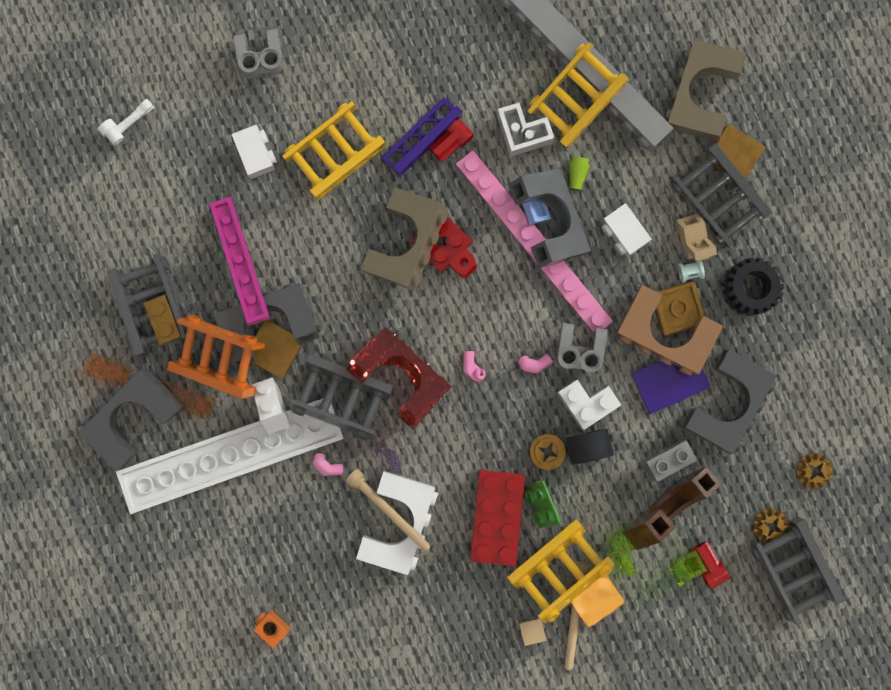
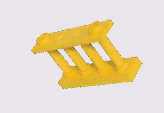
(599, 98)
(337, 172)
(557, 549)

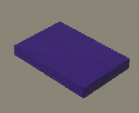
(666, 385)

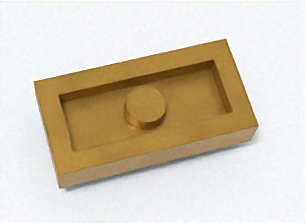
(162, 319)

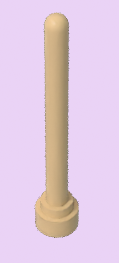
(357, 480)
(573, 627)

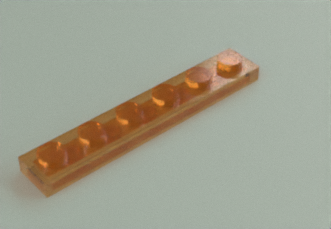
(117, 374)

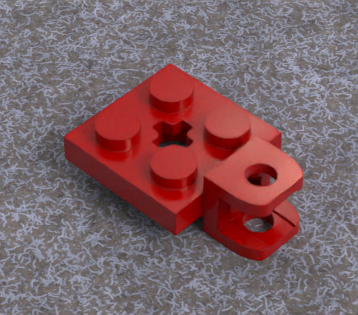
(455, 251)

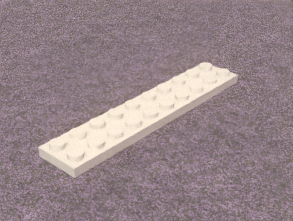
(222, 459)

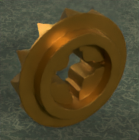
(550, 462)
(804, 472)
(769, 516)

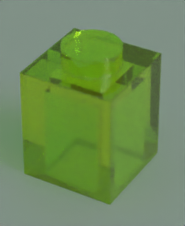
(687, 568)

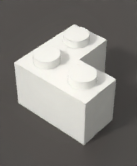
(523, 136)
(587, 409)

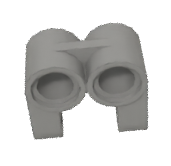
(260, 58)
(580, 352)

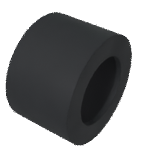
(589, 446)

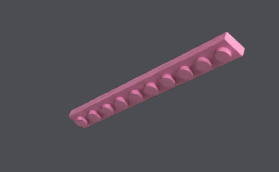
(528, 236)

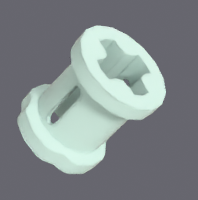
(691, 271)

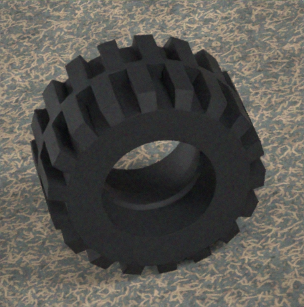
(770, 281)

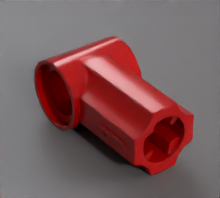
(456, 136)
(716, 572)

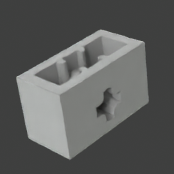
(669, 460)

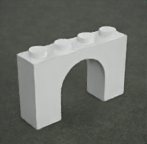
(400, 555)

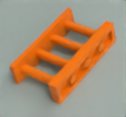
(201, 373)

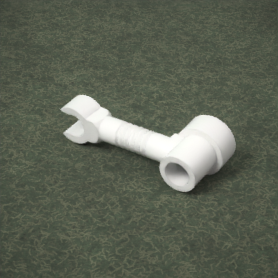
(114, 132)

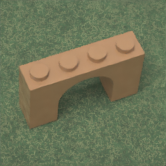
(636, 330)

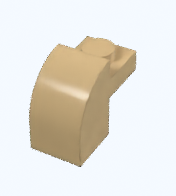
(694, 238)

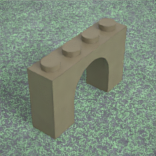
(702, 60)
(408, 268)

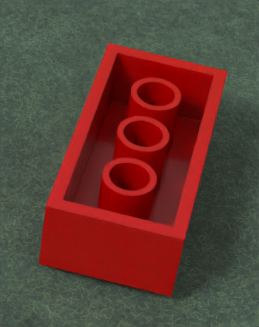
(497, 517)

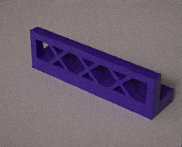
(428, 139)

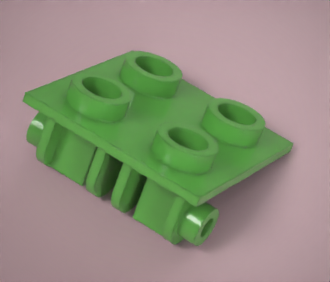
(541, 504)

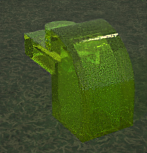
(620, 546)

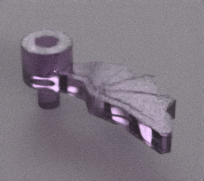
(391, 457)

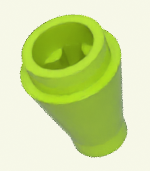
(577, 172)

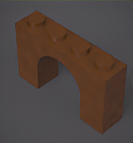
(656, 521)

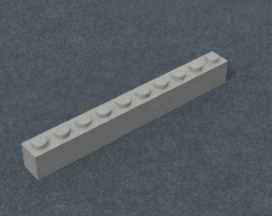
(563, 40)

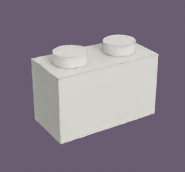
(254, 152)
(625, 230)
(270, 406)

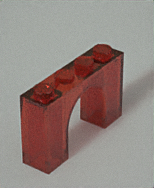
(389, 350)

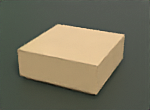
(532, 631)

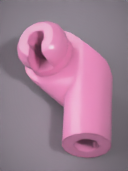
(534, 366)
(470, 368)
(324, 467)

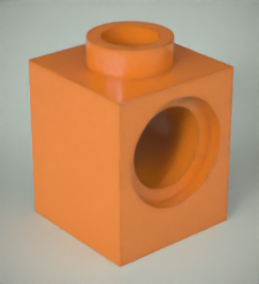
(282, 628)

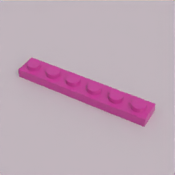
(239, 261)

